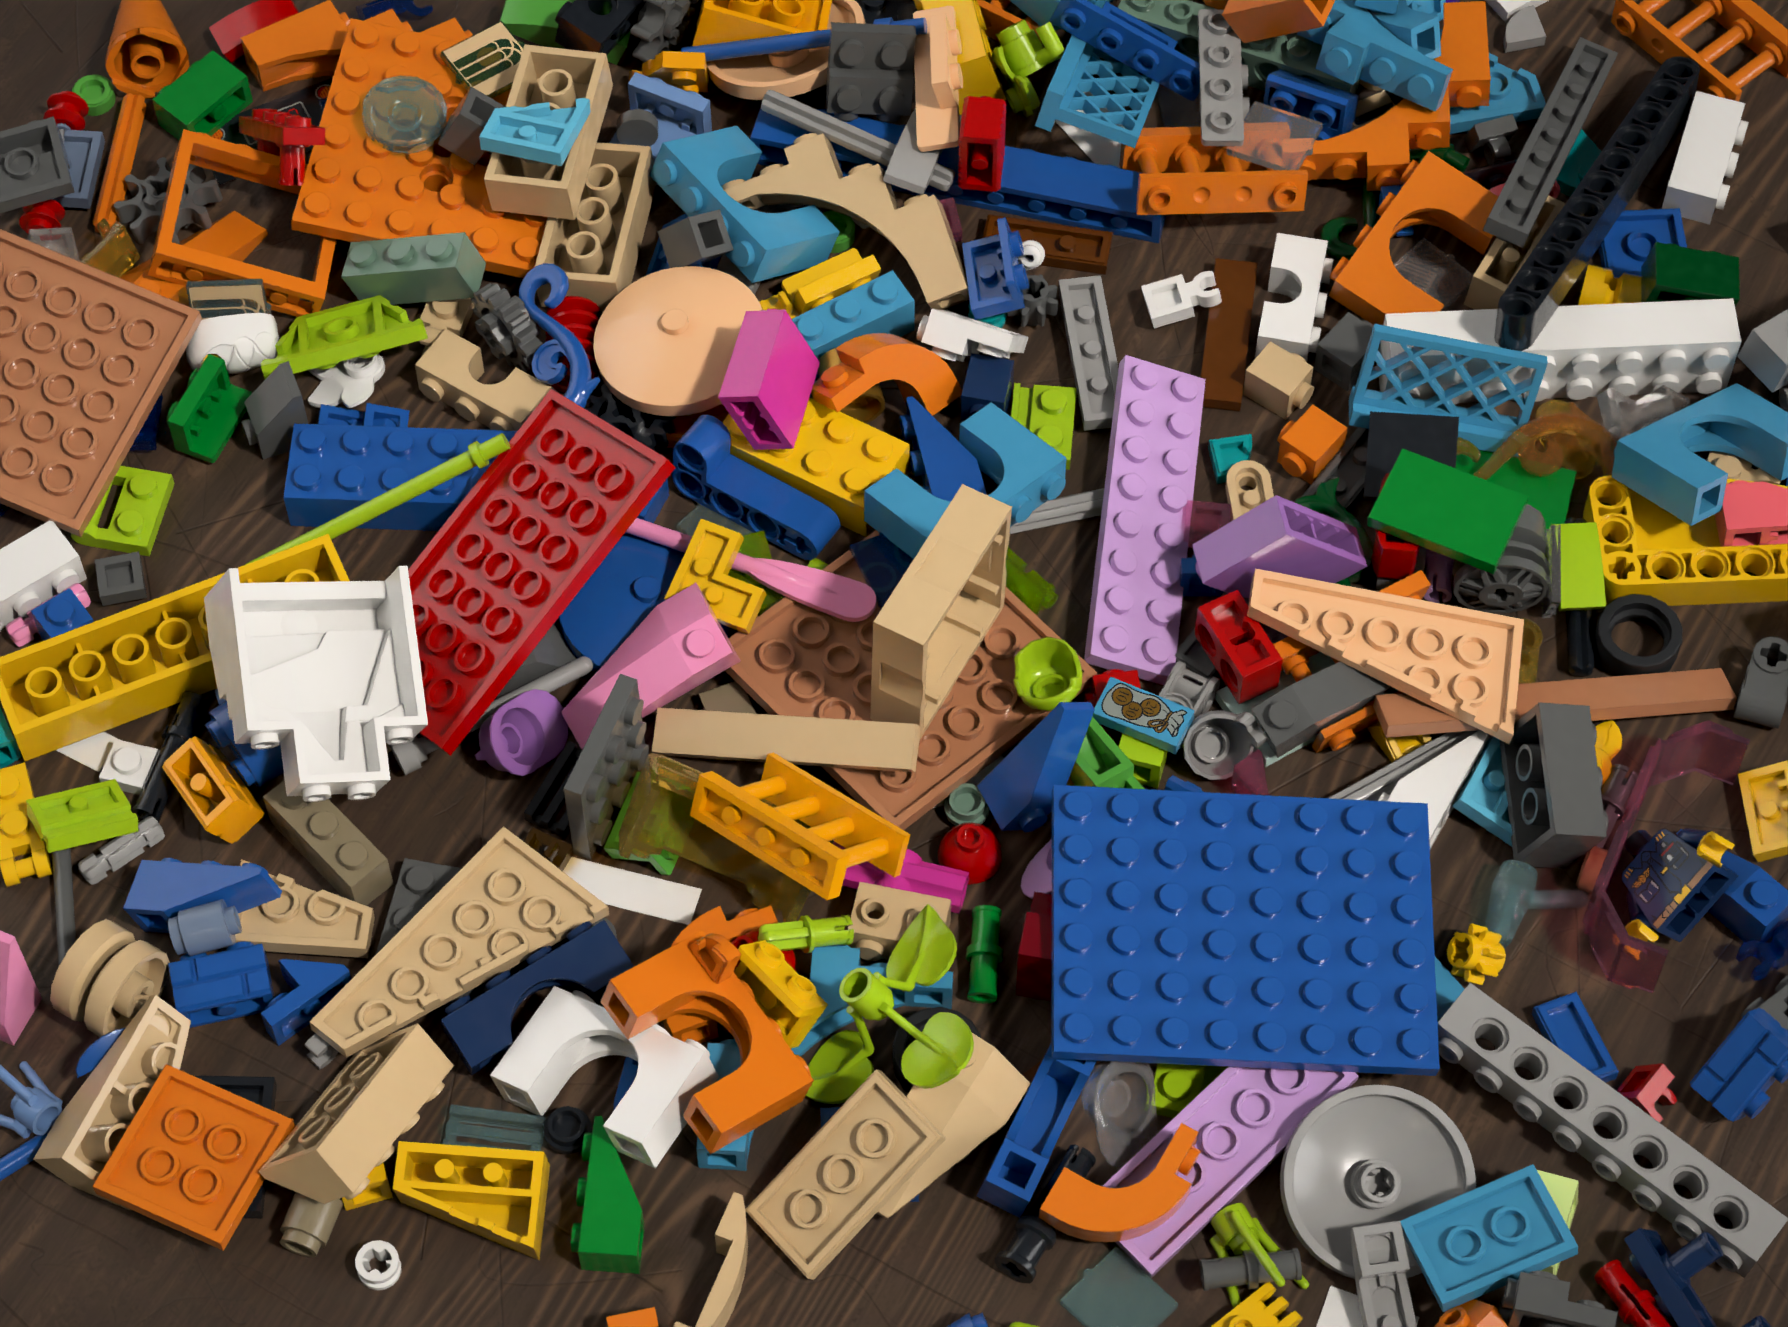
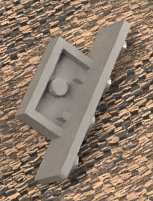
(1221, 81)

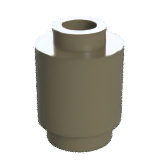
(308, 1225)

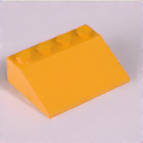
(752, 19)

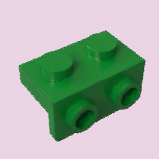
(207, 411)

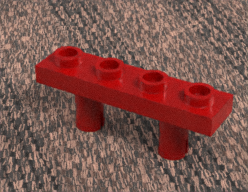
(283, 136)

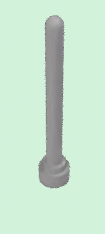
(413, 753)

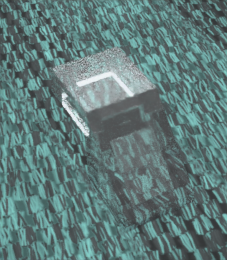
(1624, 415)

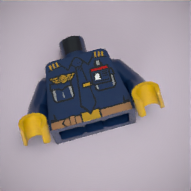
(1673, 880)

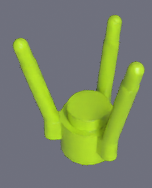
(1241, 1232)

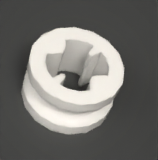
(382, 1251)

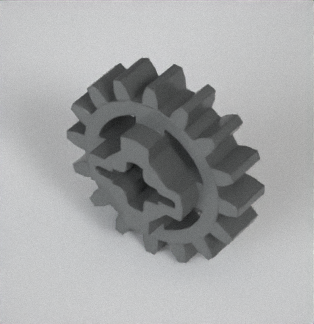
(506, 326)

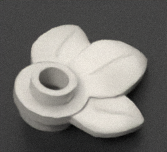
(347, 382)

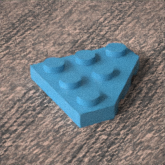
(1509, 94)

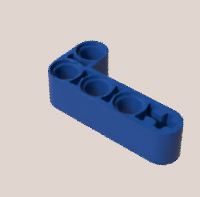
(747, 494)

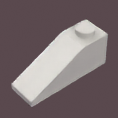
(1439, 781)

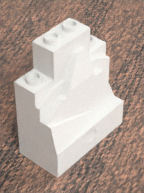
(321, 674)

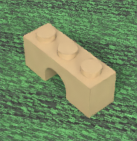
(451, 373)

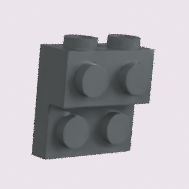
(870, 70)
(33, 165)
(1542, 1301)

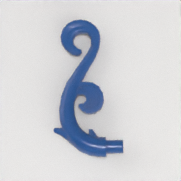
(563, 342)

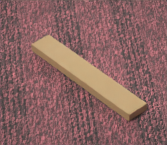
(794, 738)

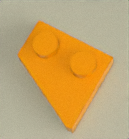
(678, 69)

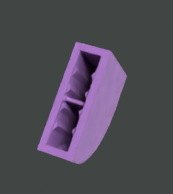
(1281, 540)

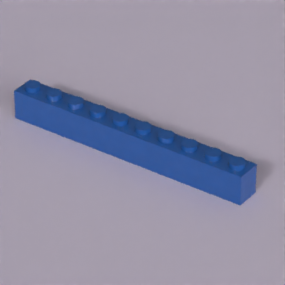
(1031, 181)

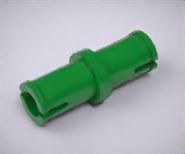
(984, 954)

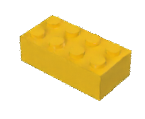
(830, 460)

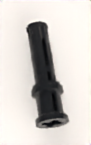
(1034, 1234)

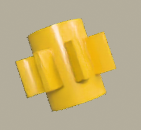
(1476, 954)

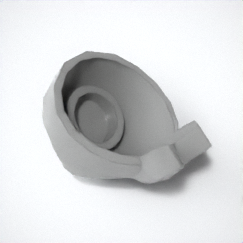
(1220, 741)

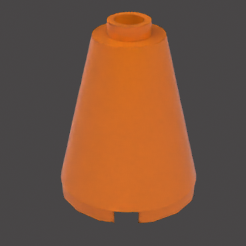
(144, 49)

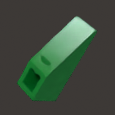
(611, 1217)

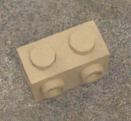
(884, 915)

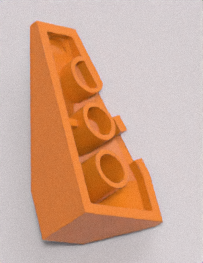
(229, 237)

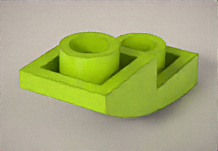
(1581, 568)

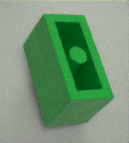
(203, 97)

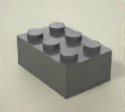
(1553, 786)

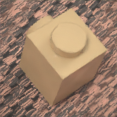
(1279, 380)

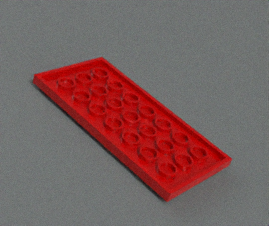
(521, 555)

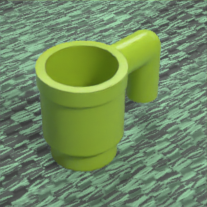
(1024, 50)

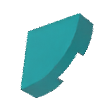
(1227, 452)

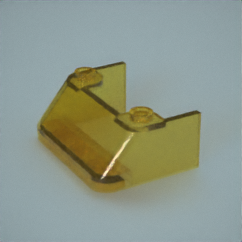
(662, 820)

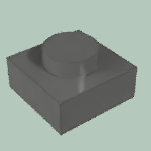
(120, 578)

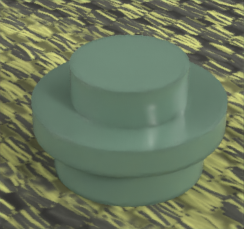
(966, 805)

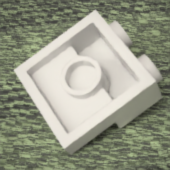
(959, 336)

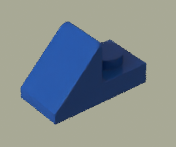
(312, 988)

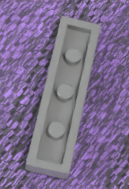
(1090, 348)

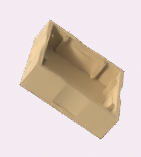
(940, 610)

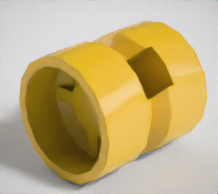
(1604, 288)

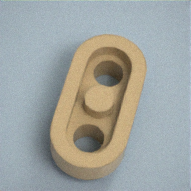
(1247, 474)

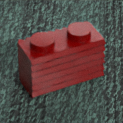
(982, 143)

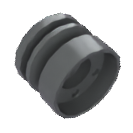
(1519, 577)

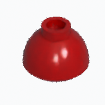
(971, 849)

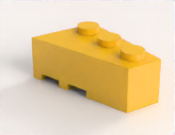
(478, 1189)

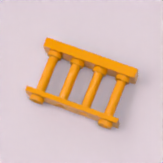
(789, 846)

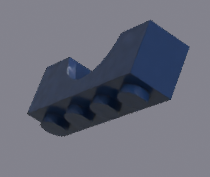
(585, 963)

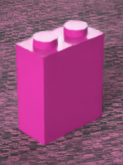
(769, 379)

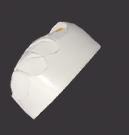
(237, 339)

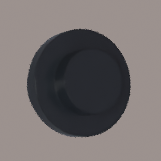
(566, 1129)

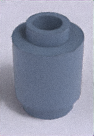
(204, 928)

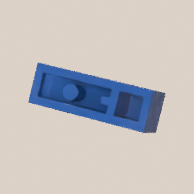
(1023, 782)
(1752, 903)

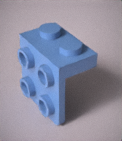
(677, 111)

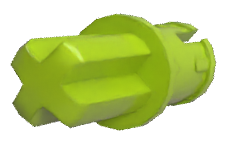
(808, 933)

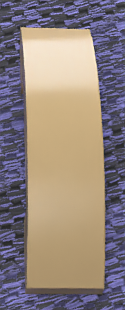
(731, 1242)

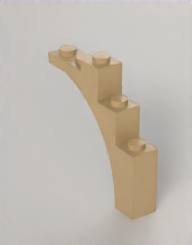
(916, 229)

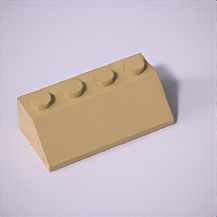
(360, 1117)

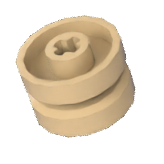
(108, 977)

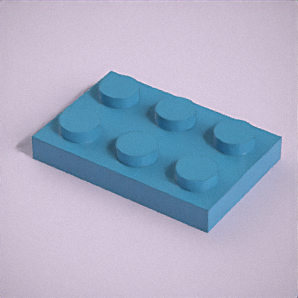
(1488, 1237)

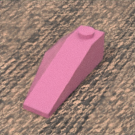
(667, 654)

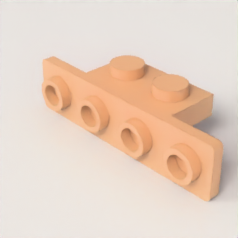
(937, 80)

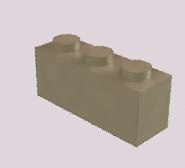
(330, 845)

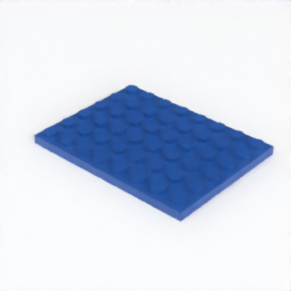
(1242, 931)

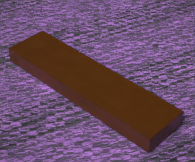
(1228, 334)

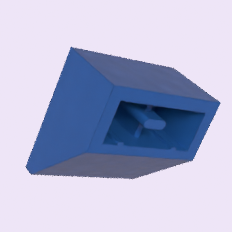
(1312, 100)

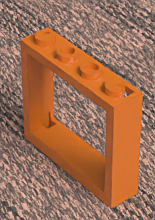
(197, 265)

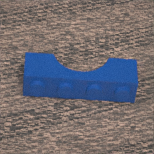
(1034, 1133)

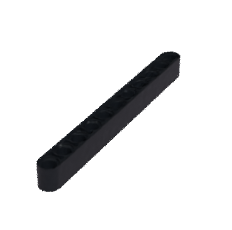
(1595, 205)

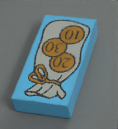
(1143, 715)

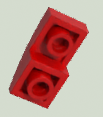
(248, 20)

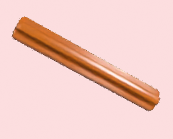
(120, 158)

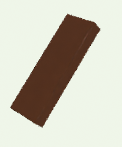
(1063, 245)

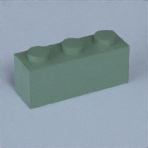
(415, 268)

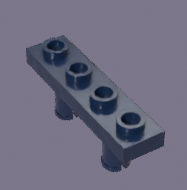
(1672, 1274)

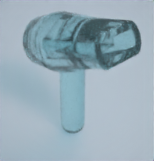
(1515, 893)

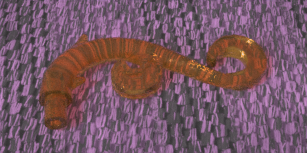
(1576, 423)

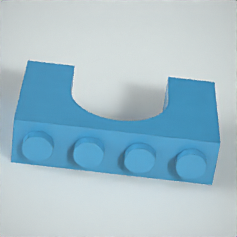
(762, 242)
(1006, 451)
(1662, 459)

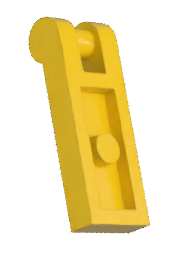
(16, 829)

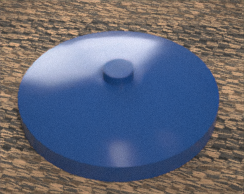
(619, 597)

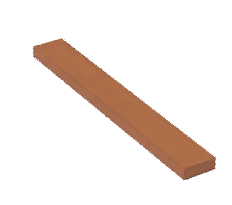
(1607, 696)

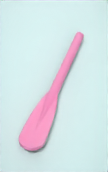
(806, 585)

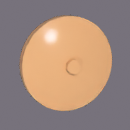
(782, 72)
(672, 339)

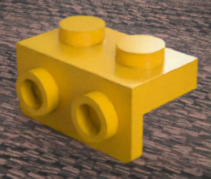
(829, 279)
(780, 990)

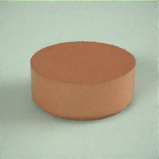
(1591, 869)

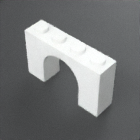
(576, 1030)

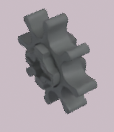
(662, 26)
(150, 197)

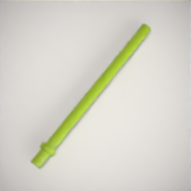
(477, 455)

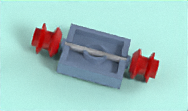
(84, 156)

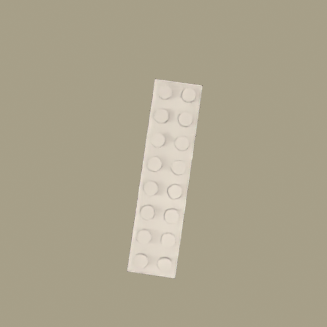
(1591, 348)

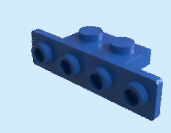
(1130, 43)

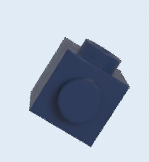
(986, 381)

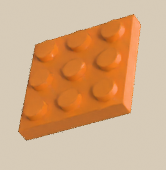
(193, 1157)

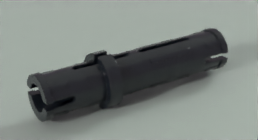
(183, 726)

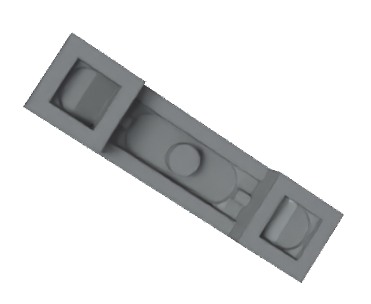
(908, 165)
(1381, 1276)

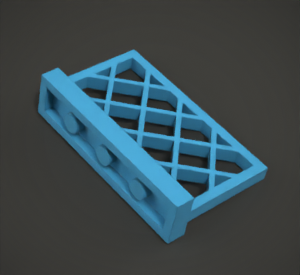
(1075, 77)
(1476, 424)

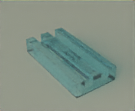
(494, 1118)

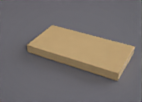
(845, 1174)

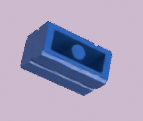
(222, 984)
(1745, 1066)

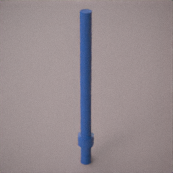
(785, 42)

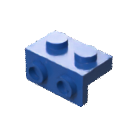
(994, 272)

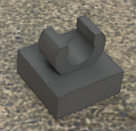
(1492, 137)

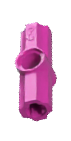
(914, 877)

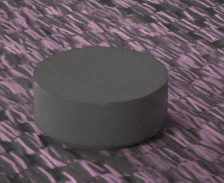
(637, 128)

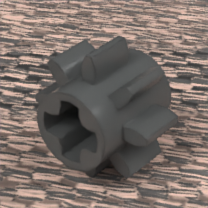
(1038, 301)

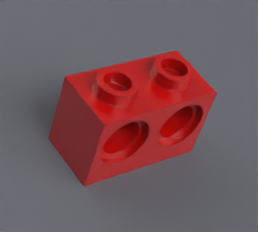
(1238, 647)

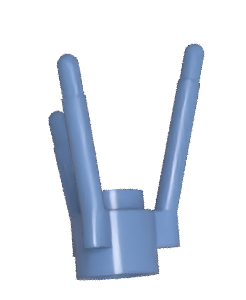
(32, 1108)

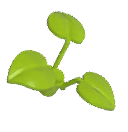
(939, 1050)

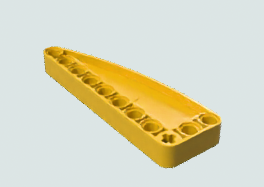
(1660, 544)

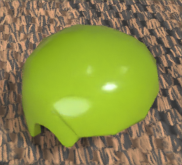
(1047, 673)

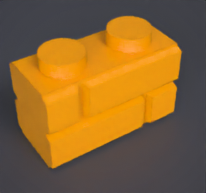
(213, 790)

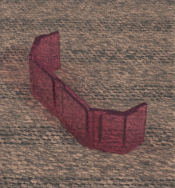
(1699, 748)

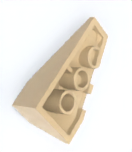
(112, 1095)
(965, 1113)

